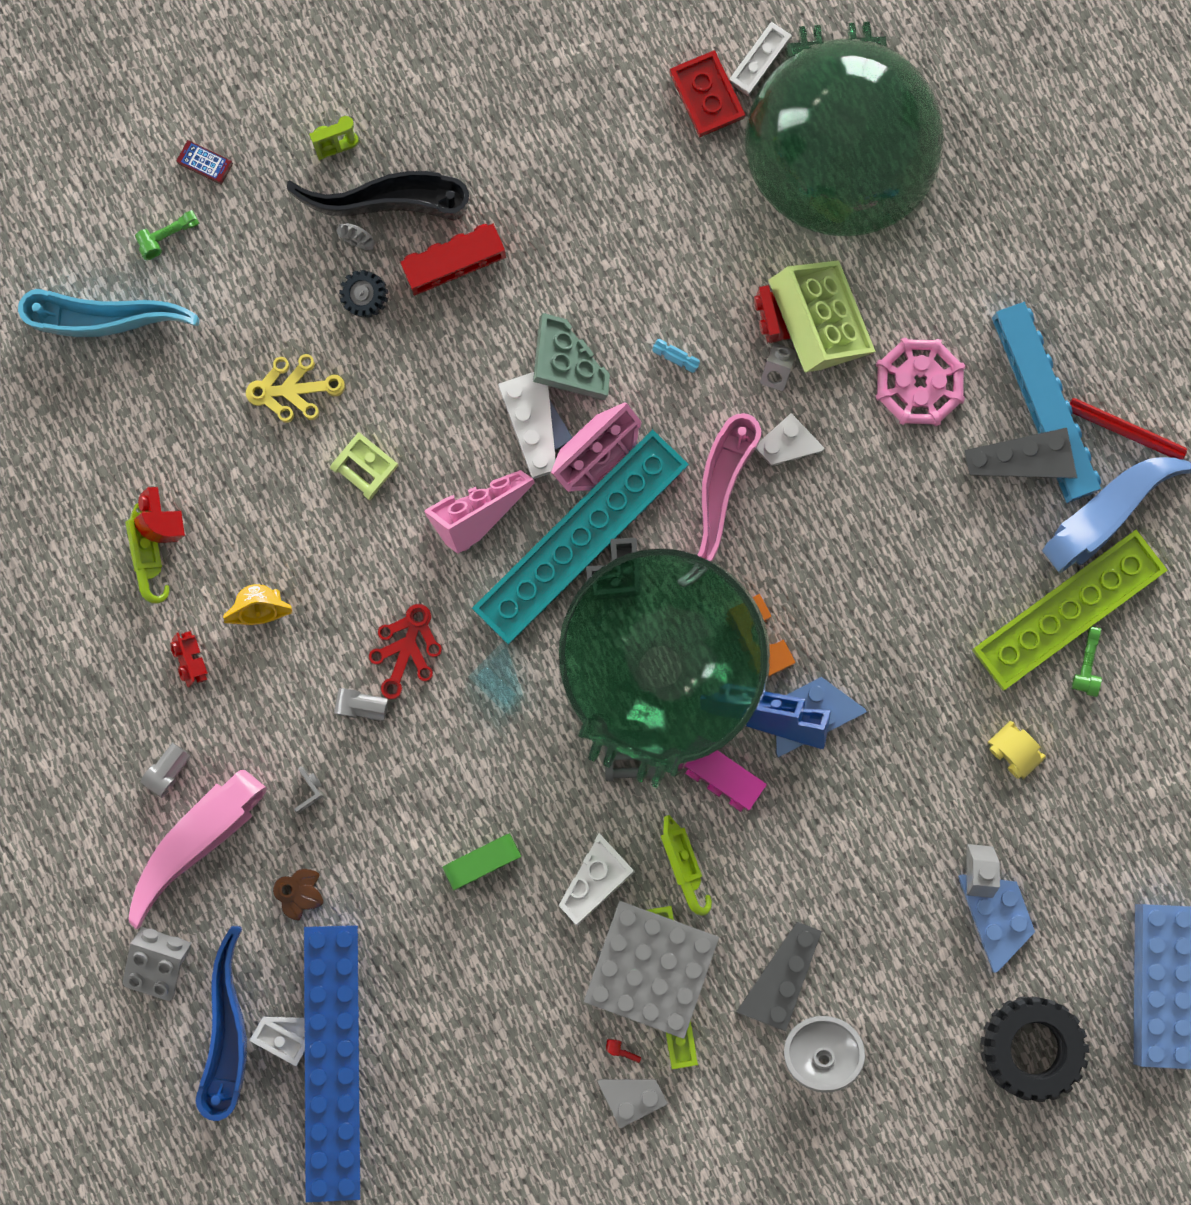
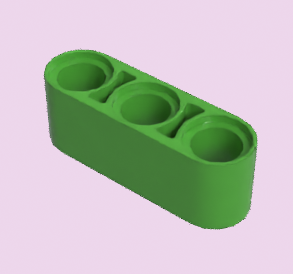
(481, 861)

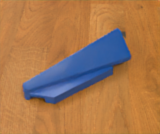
(788, 719)

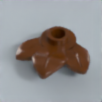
(302, 893)

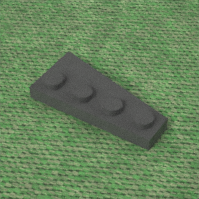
(1030, 456)
(781, 981)

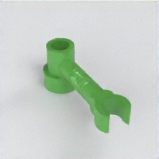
(148, 242)
(1086, 681)

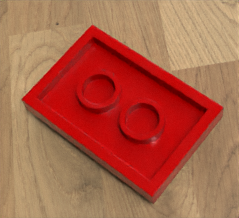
(707, 93)

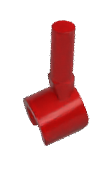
(614, 1048)

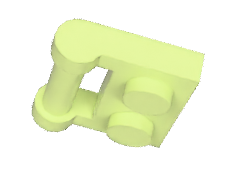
(370, 459)

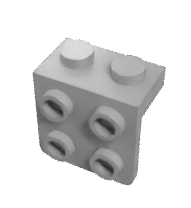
(155, 963)

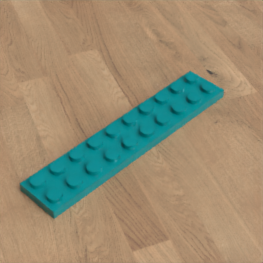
(580, 537)

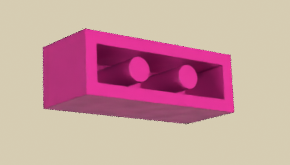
(727, 779)

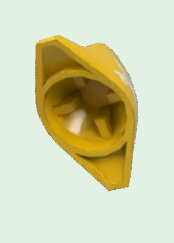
(256, 606)

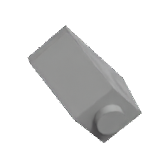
(982, 871)

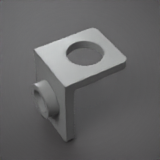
(781, 361)
(314, 783)

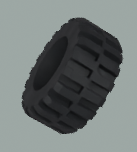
(1069, 1056)

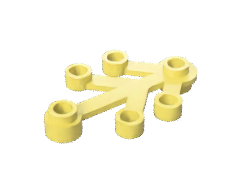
(290, 389)

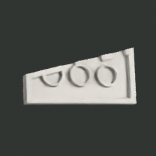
(531, 418)

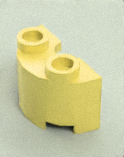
(1018, 749)

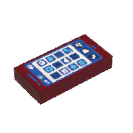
(204, 162)

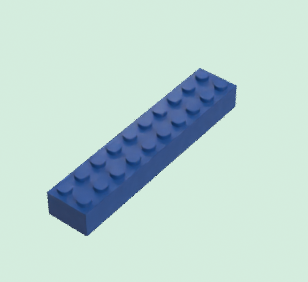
(331, 1063)

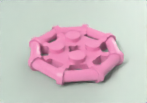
(921, 367)

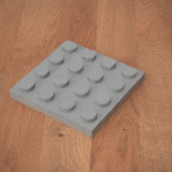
(651, 969)

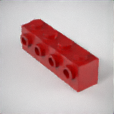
(453, 258)

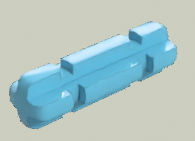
(676, 355)

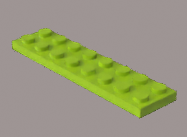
(1069, 610)

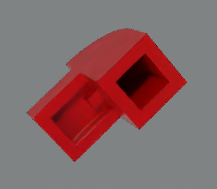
(155, 524)

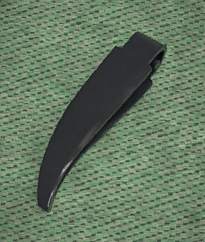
(402, 191)

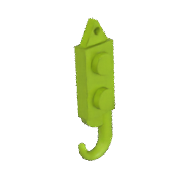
(145, 559)
(684, 864)

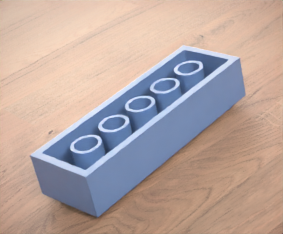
(1162, 986)

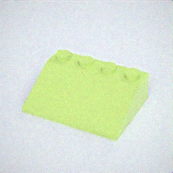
(821, 315)

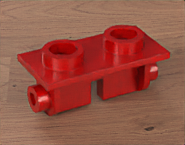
(189, 668)

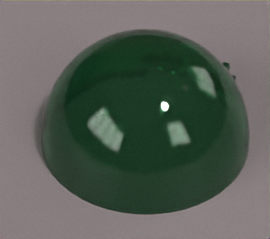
(844, 134)
(663, 659)

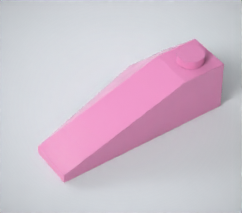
(471, 517)

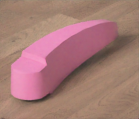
(724, 464)
(195, 836)

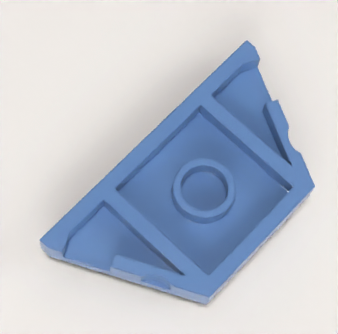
(822, 696)
(1000, 921)

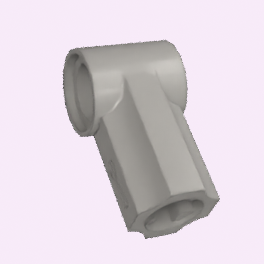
(355, 704)
(164, 772)

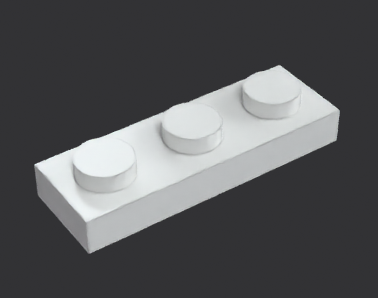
(760, 59)

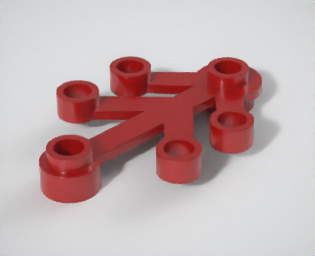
(406, 646)

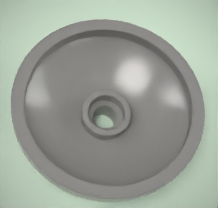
(829, 1040)

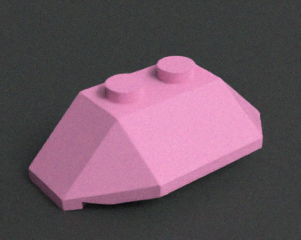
(597, 448)

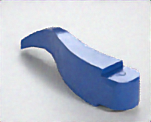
(227, 1054)

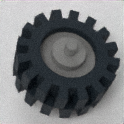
(363, 293)

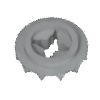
(355, 236)

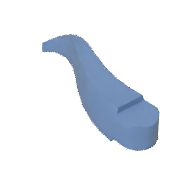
(1102, 516)

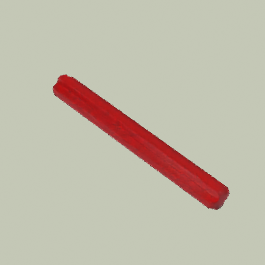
(1127, 429)

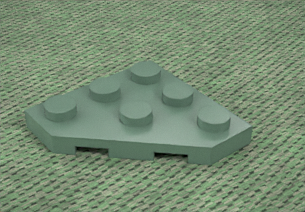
(567, 361)

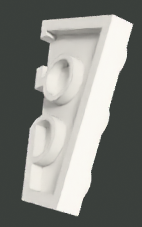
(596, 880)

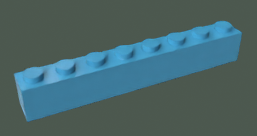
(1043, 393)

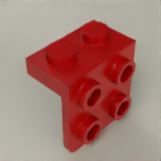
(771, 322)

